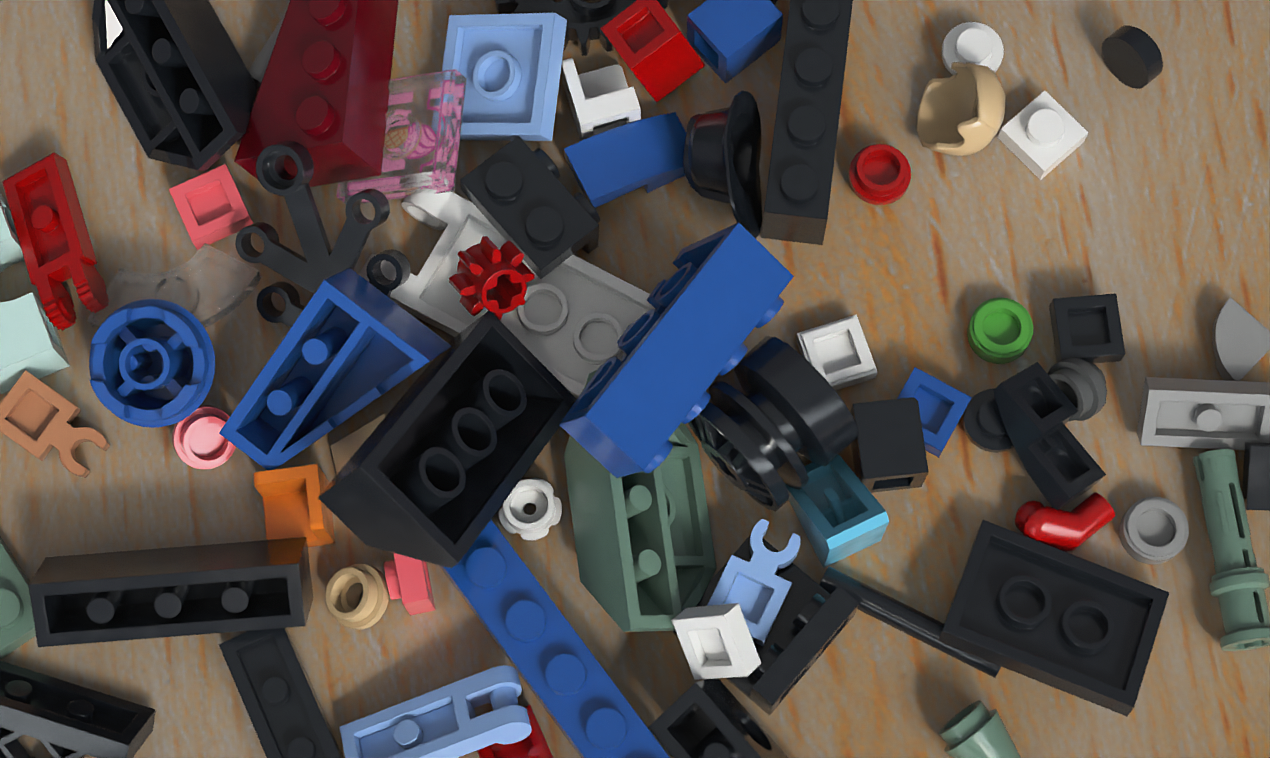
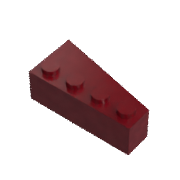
(327, 89)

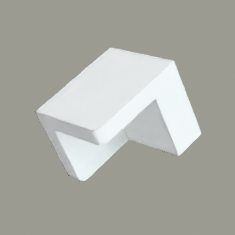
(599, 98)

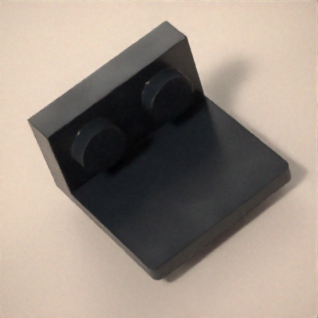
(798, 637)

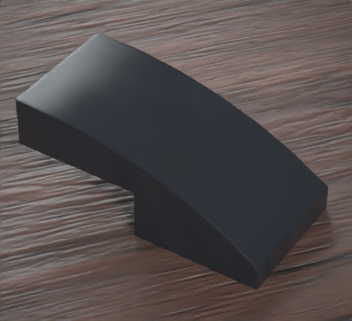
(1035, 421)

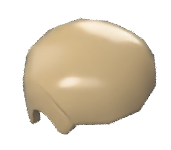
(961, 111)

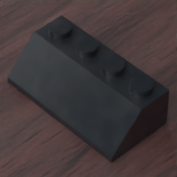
(451, 447)

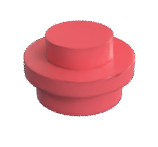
(198, 438)

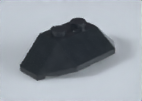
(174, 77)

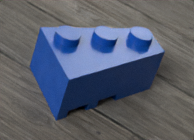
(328, 367)

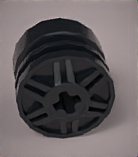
(782, 413)

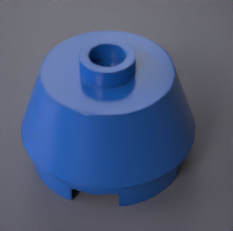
(151, 363)

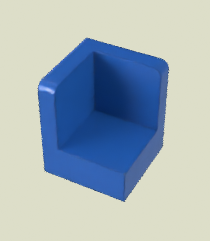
(733, 33)

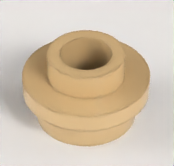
(344, 595)

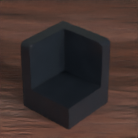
(889, 445)

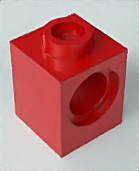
(653, 47)

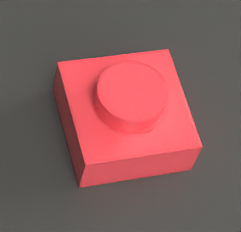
(211, 206)
(410, 580)

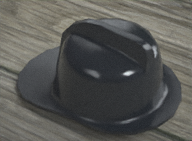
(724, 158)

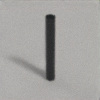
(901, 617)

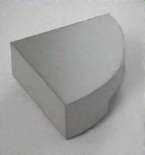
(1237, 341)

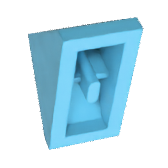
(837, 511)

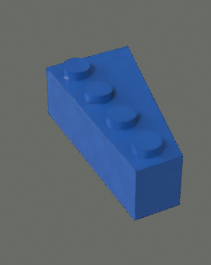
(677, 351)

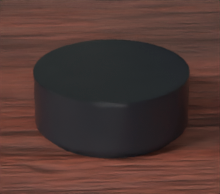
(1132, 56)

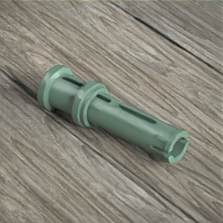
(1237, 578)

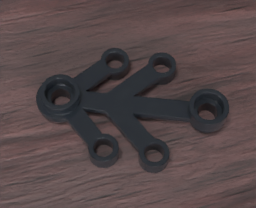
(319, 259)

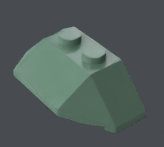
(642, 535)

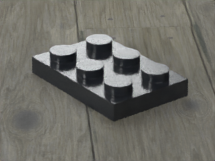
(1054, 618)

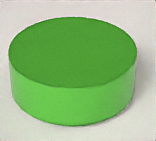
(1000, 330)

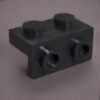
(531, 207)

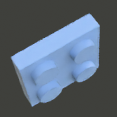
(509, 73)

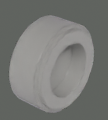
(1153, 530)

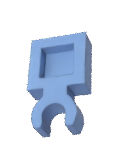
(756, 583)

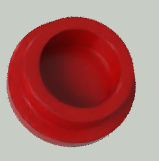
(879, 174)

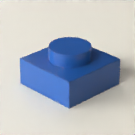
(939, 408)

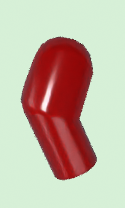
(1064, 528)

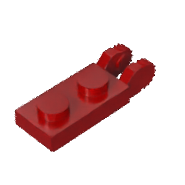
(54, 238)

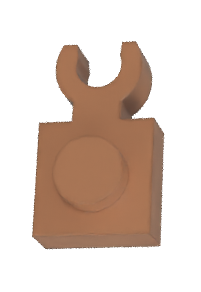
(42, 419)

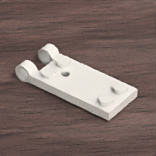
(567, 317)

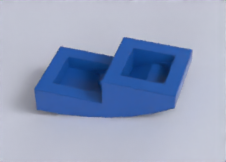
(629, 157)

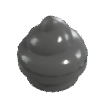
(1082, 384)

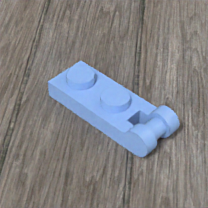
(444, 720)

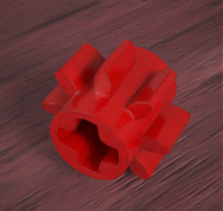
(491, 278)

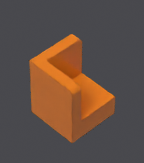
(294, 505)

